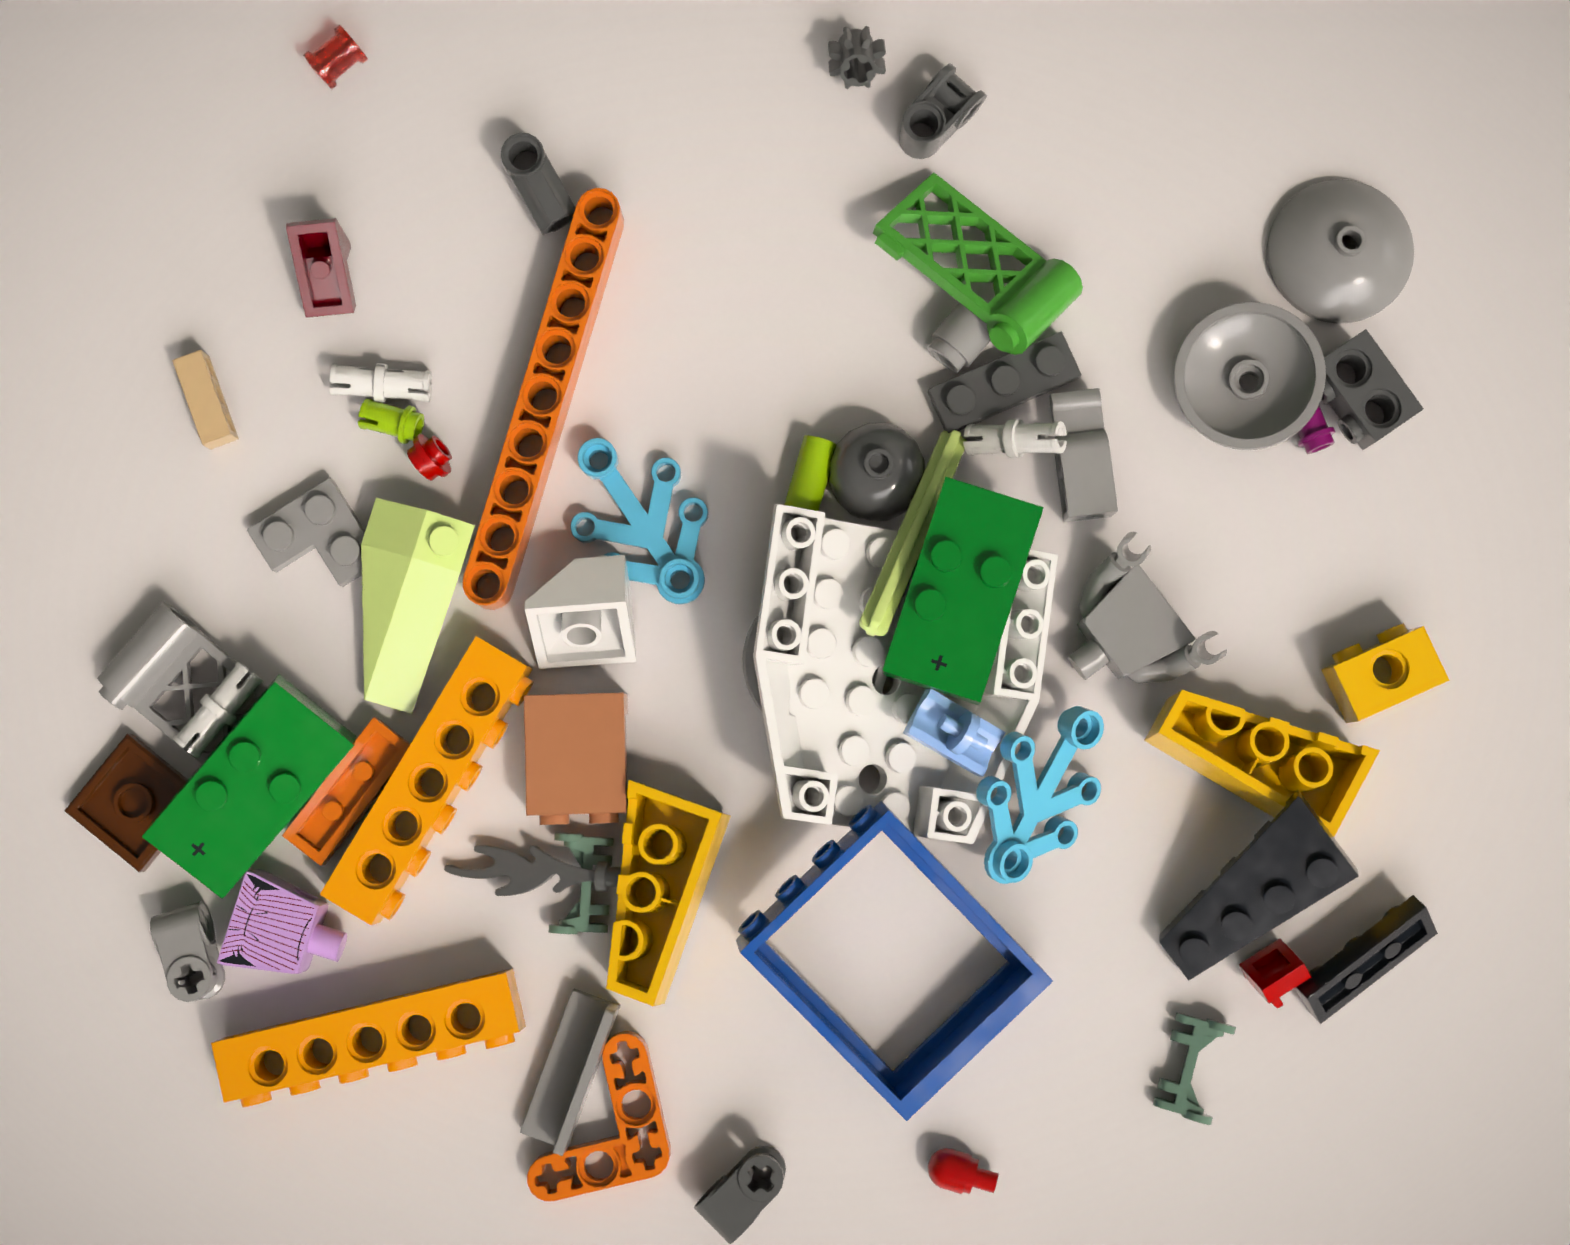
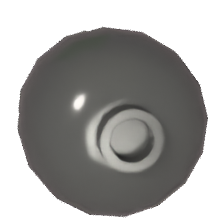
(876, 471)

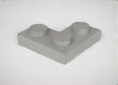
(313, 521)

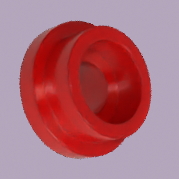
(430, 457)

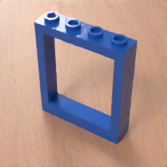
(953, 1041)

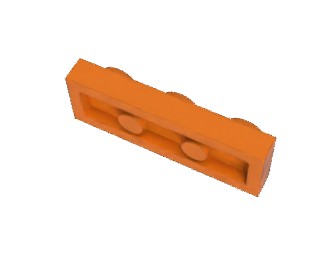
(347, 792)

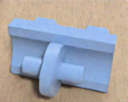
(953, 732)

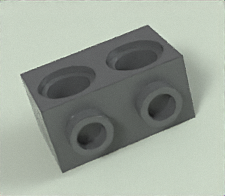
(1374, 382)

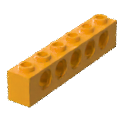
(351, 882)
(241, 1056)

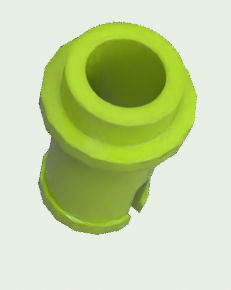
(391, 420)

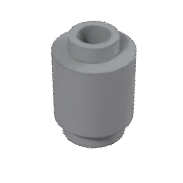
(959, 339)

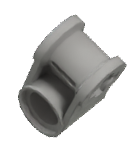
(185, 946)

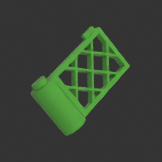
(1020, 308)

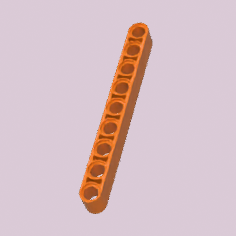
(542, 375)

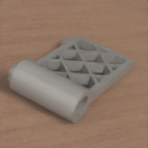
(155, 660)

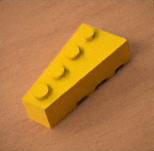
(1262, 756)
(660, 888)

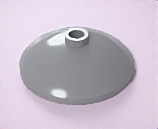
(1319, 271)
(1256, 342)

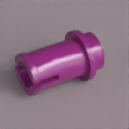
(1316, 434)

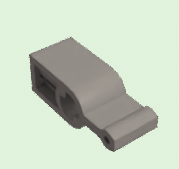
(1086, 464)

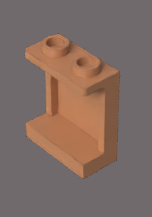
(576, 756)

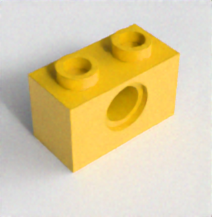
(1413, 668)

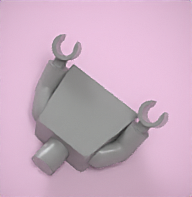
(1134, 625)

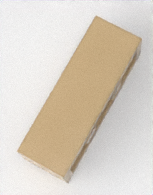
(205, 399)

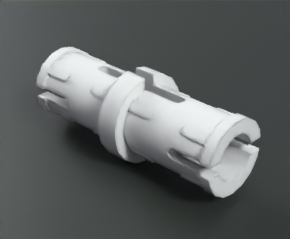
(380, 382)
(1015, 438)
(217, 709)

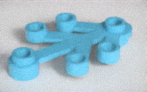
(646, 529)
(1012, 849)

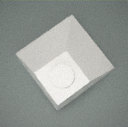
(583, 615)

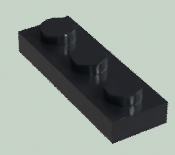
(1367, 958)

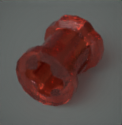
(335, 57)

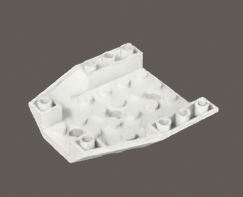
(820, 693)

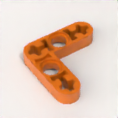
(618, 1147)

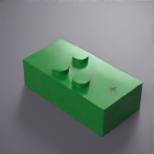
(962, 590)
(250, 786)

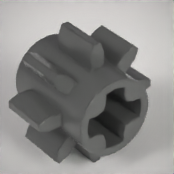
(857, 57)

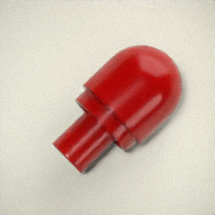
(959, 1172)

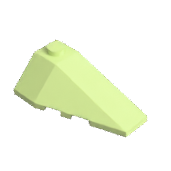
(407, 586)

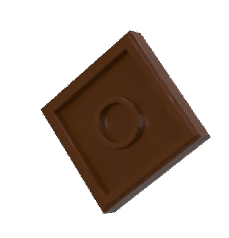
(125, 799)

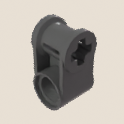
(944, 107)
(738, 1198)

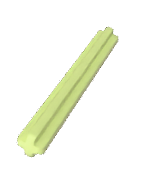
(911, 536)

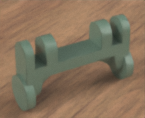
(578, 917)
(1185, 1100)

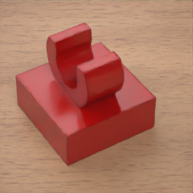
(1275, 971)

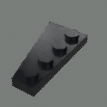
(1270, 881)

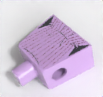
(278, 927)

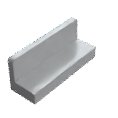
(570, 1069)

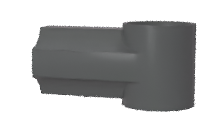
(538, 185)

